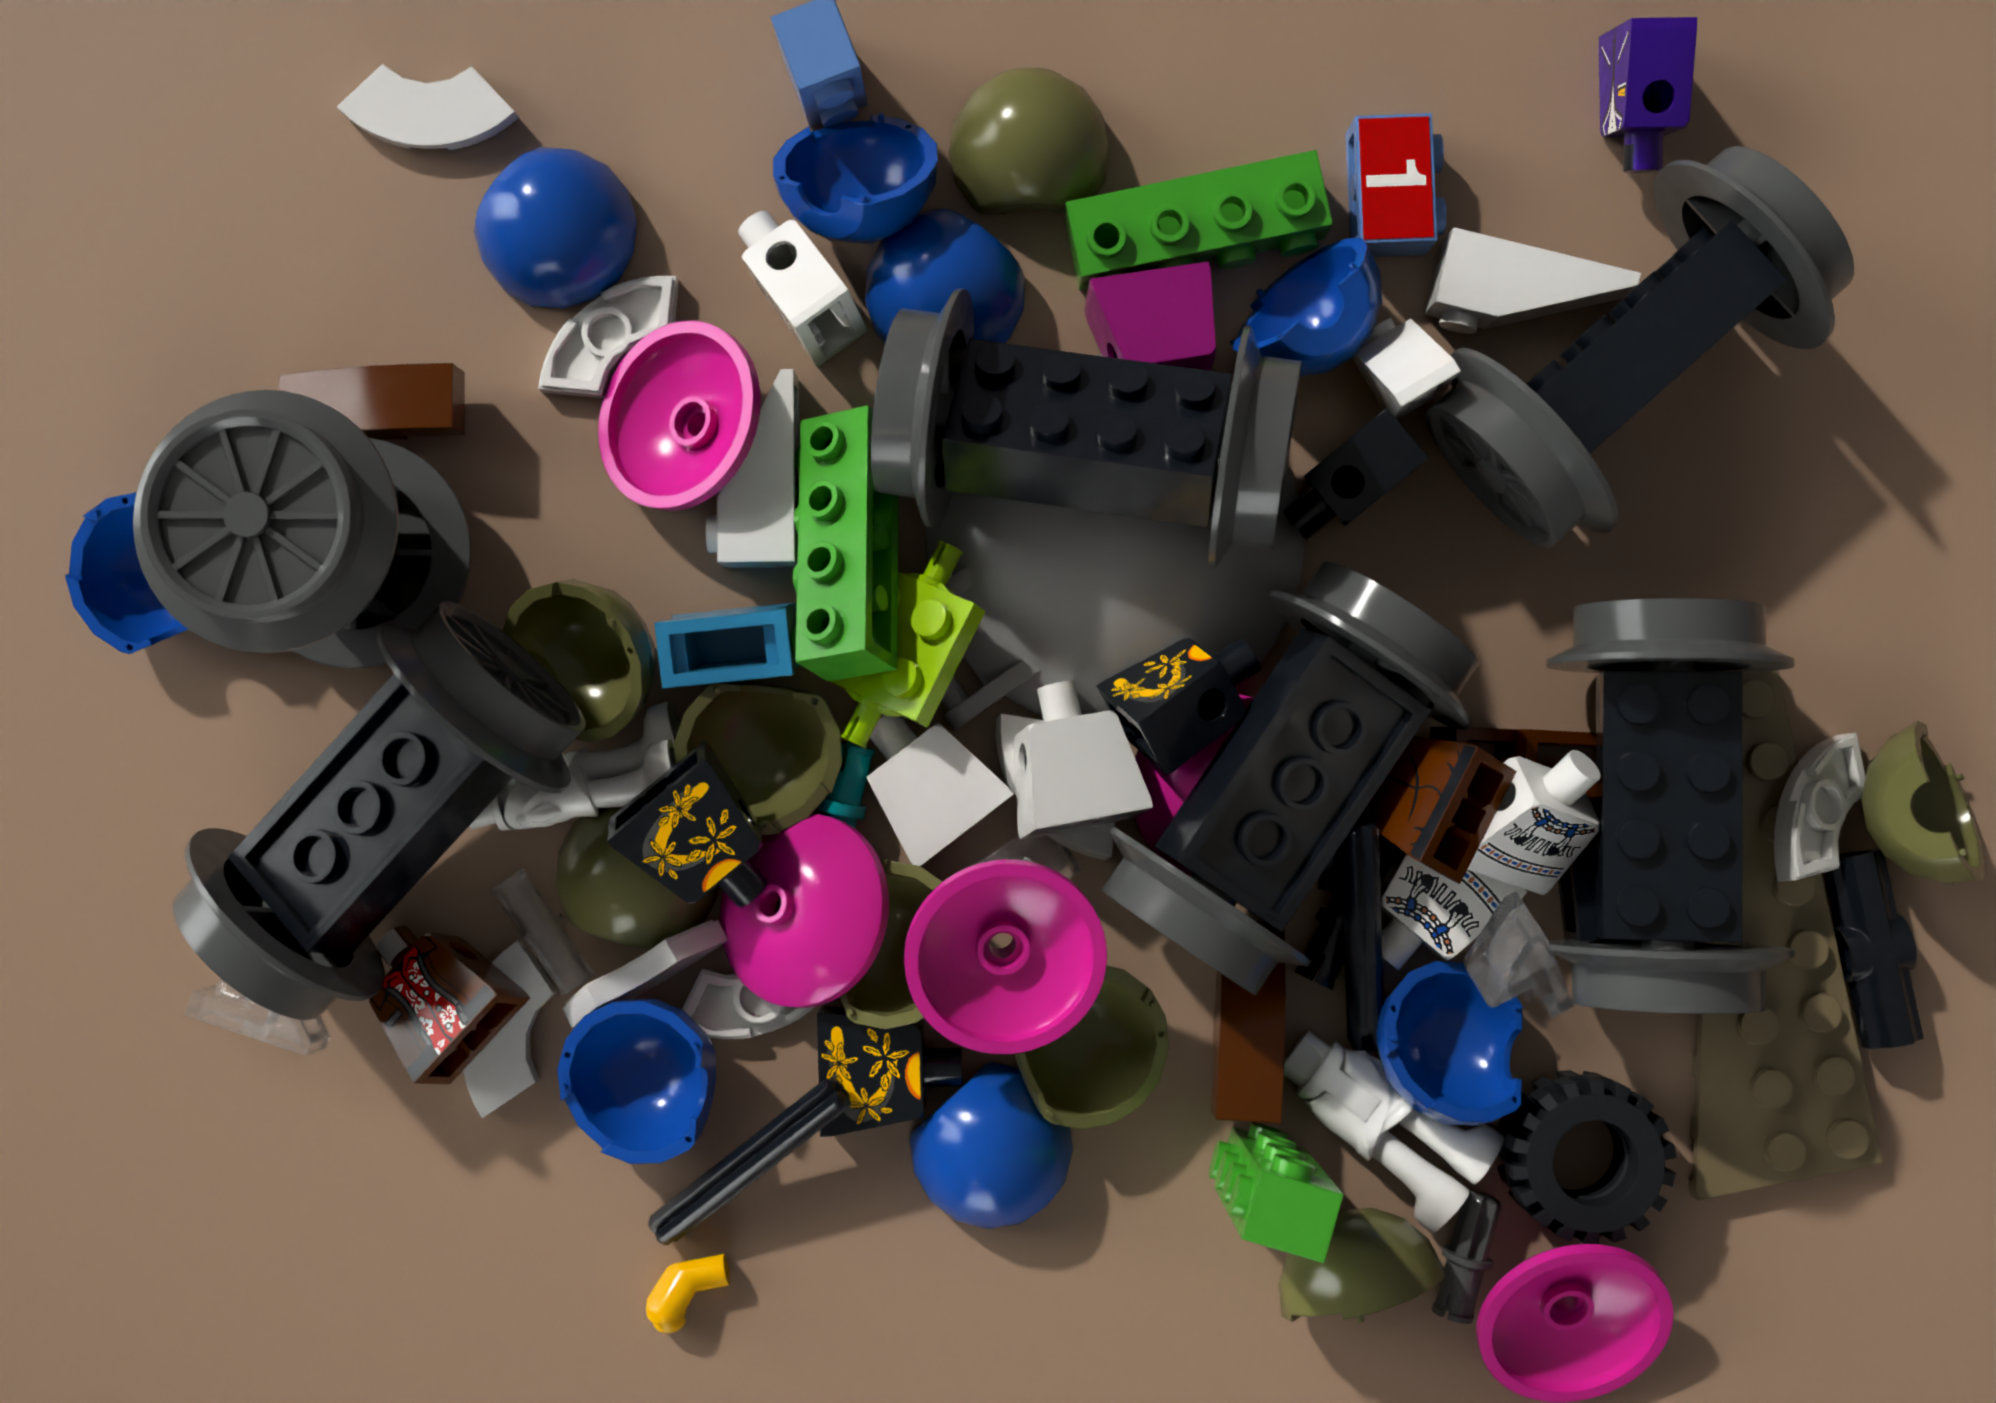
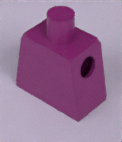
(1155, 316)

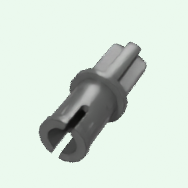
(1467, 1257)

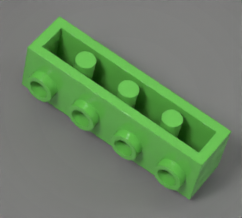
(1201, 219)
(844, 552)
(1275, 1191)

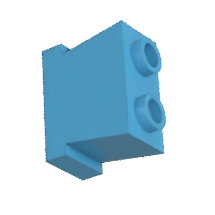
(726, 645)

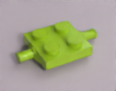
(930, 645)

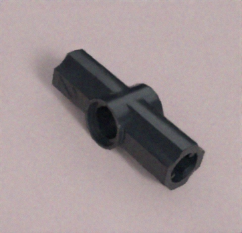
(1874, 950)

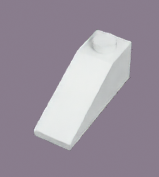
(1503, 282)
(1404, 366)
(758, 504)

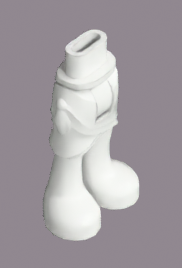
(596, 782)
(1360, 1107)

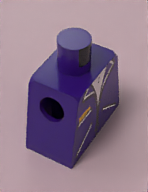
(1648, 63)

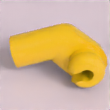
(677, 1286)

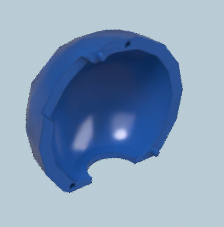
(857, 177)
(556, 228)
(931, 260)
(1319, 308)
(110, 584)
(1449, 1047)
(639, 1079)
(990, 1151)

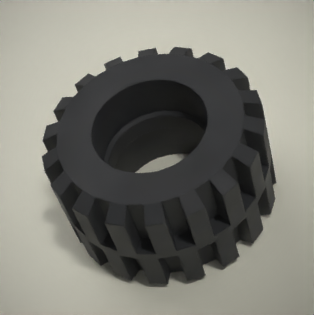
(1625, 1189)

